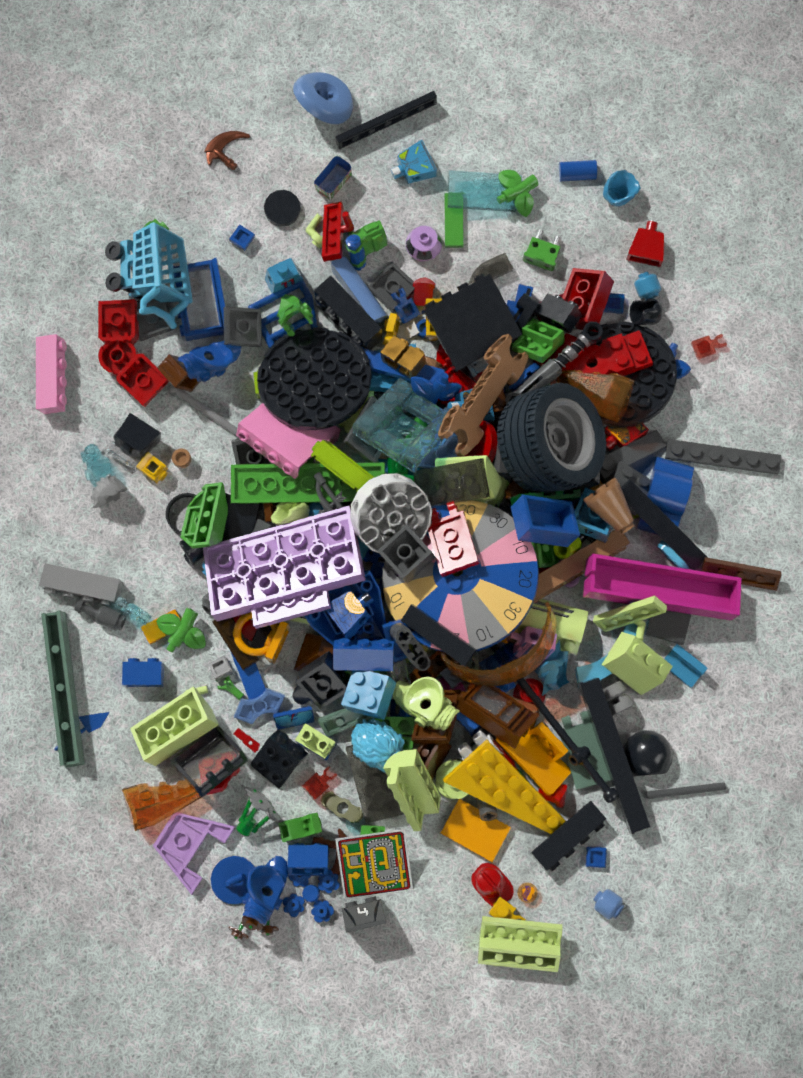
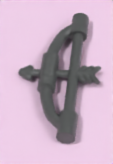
(320, 481)

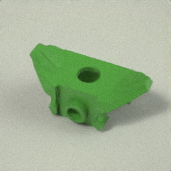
(289, 307)

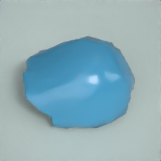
(620, 188)

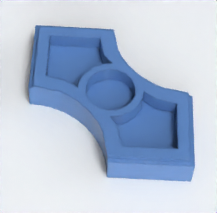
(446, 450)
(267, 702)

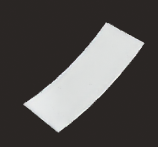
(407, 330)

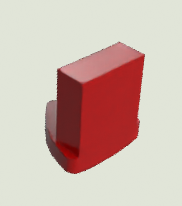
(423, 290)
(557, 797)

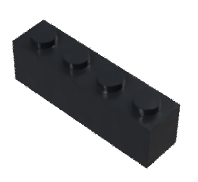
(568, 835)

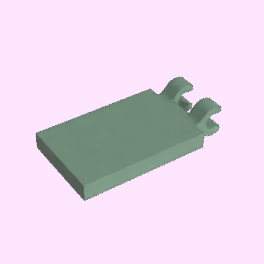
(584, 736)

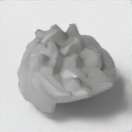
(107, 490)

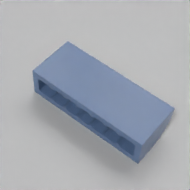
(358, 289)

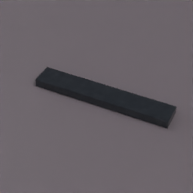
(386, 120)
(663, 525)

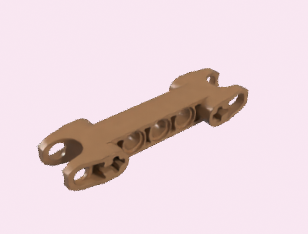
(468, 417)

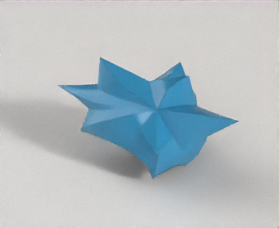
(554, 670)

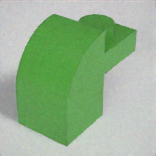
(300, 827)

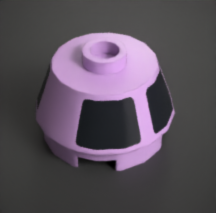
(423, 243)

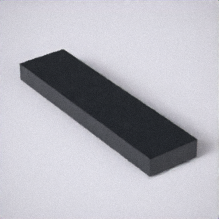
(438, 635)

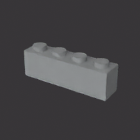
(80, 583)

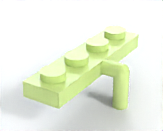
(629, 614)

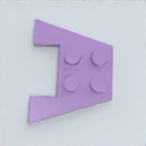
(181, 841)

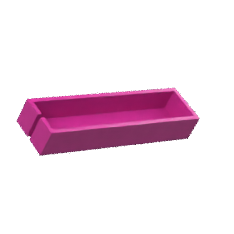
(678, 588)

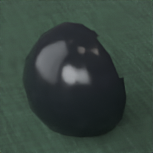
(648, 753)

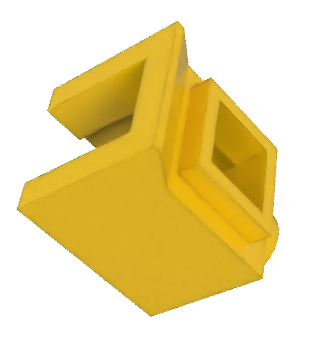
(159, 474)

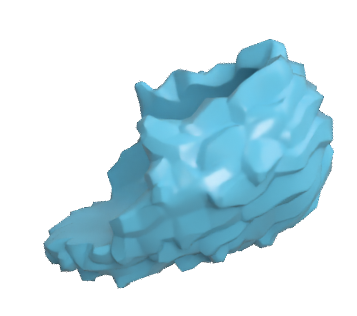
(375, 743)

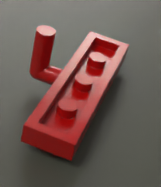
(334, 229)

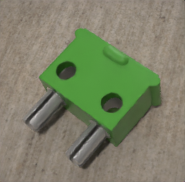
(542, 253)

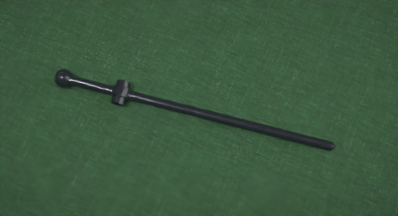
(579, 754)

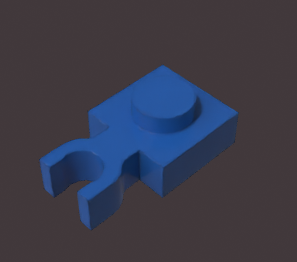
(406, 308)

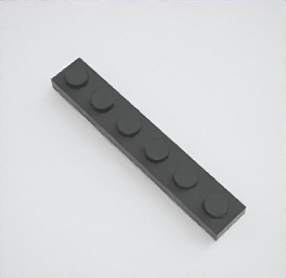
(723, 456)

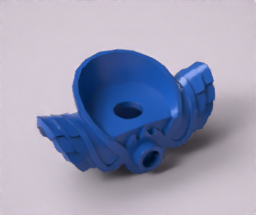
(204, 369)
(271, 875)

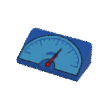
(294, 717)

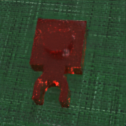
(706, 347)
(317, 785)

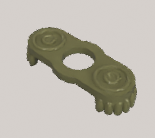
(332, 801)

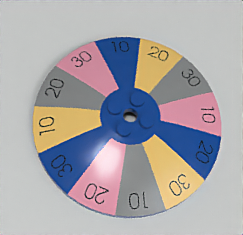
(486, 598)

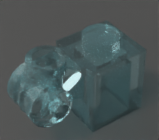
(95, 467)

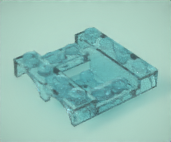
(385, 424)

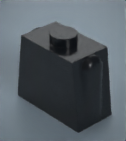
(136, 437)

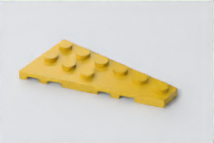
(497, 782)

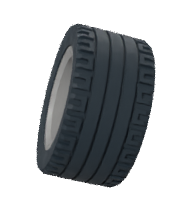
(551, 439)

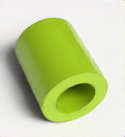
(565, 552)

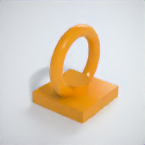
(273, 642)

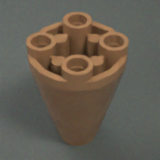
(611, 506)

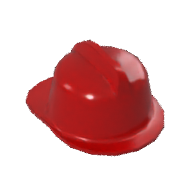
(491, 883)

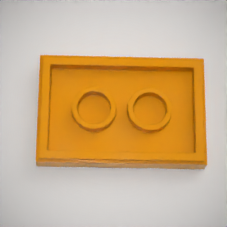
(474, 834)

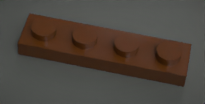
(750, 575)

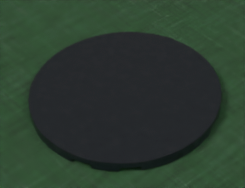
(314, 379)
(652, 385)

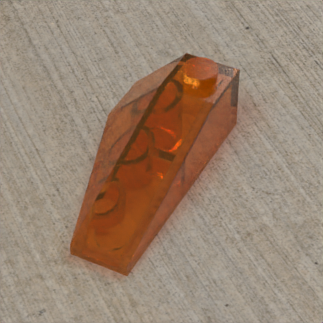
(607, 392)
(154, 804)

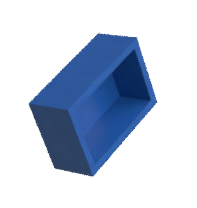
(545, 521)

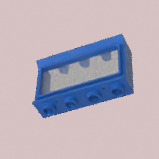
(205, 314)

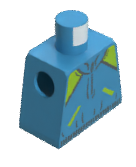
(415, 164)

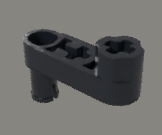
(528, 307)

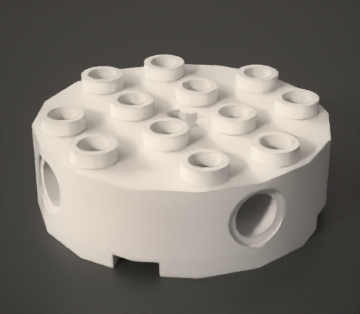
(387, 506)

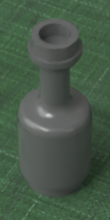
(104, 616)

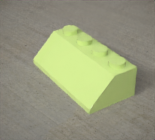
(173, 727)

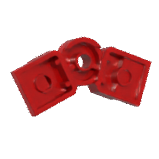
(119, 332)
(615, 355)

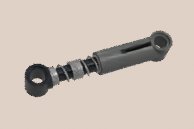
(552, 369)

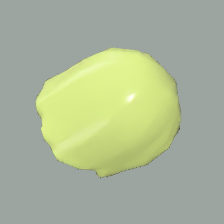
(290, 512)

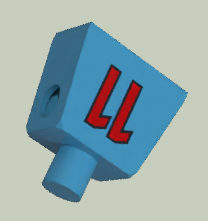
(282, 275)

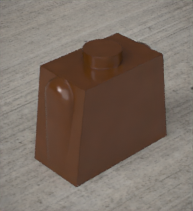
(177, 373)

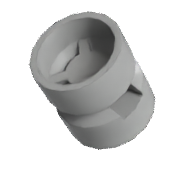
(614, 691)

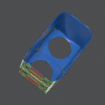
(341, 162)

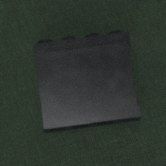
(471, 320)

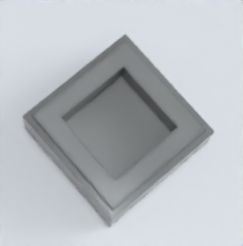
(220, 668)

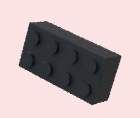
(347, 314)

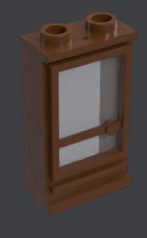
(497, 713)

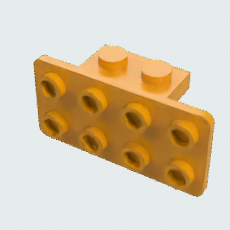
(540, 757)

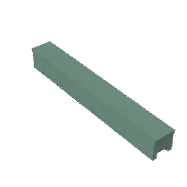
(62, 689)

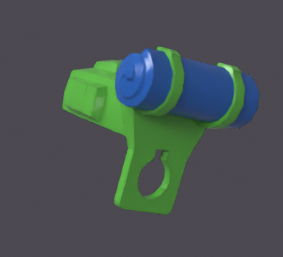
(364, 242)

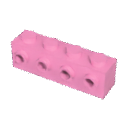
(50, 374)

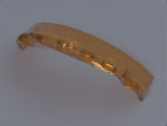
(515, 669)

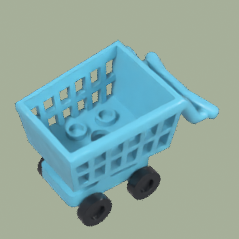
(148, 273)

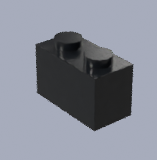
(559, 312)

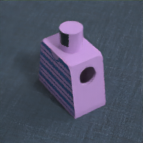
(526, 641)

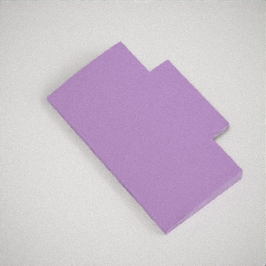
(283, 569)

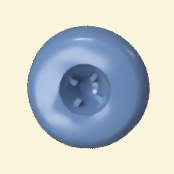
(324, 97)

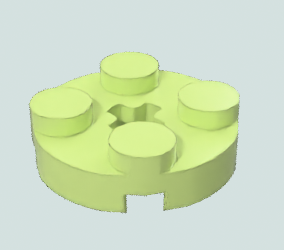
(445, 789)

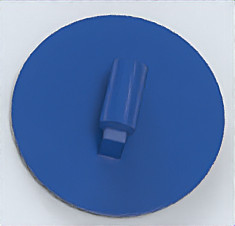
(230, 879)

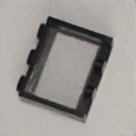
(209, 760)

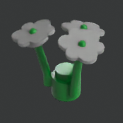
(259, 802)

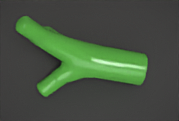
(229, 686)

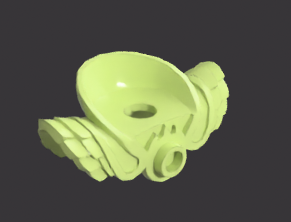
(411, 696)

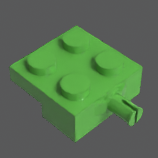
(539, 340)

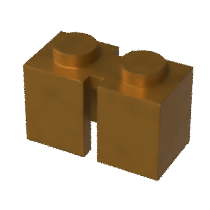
(399, 353)

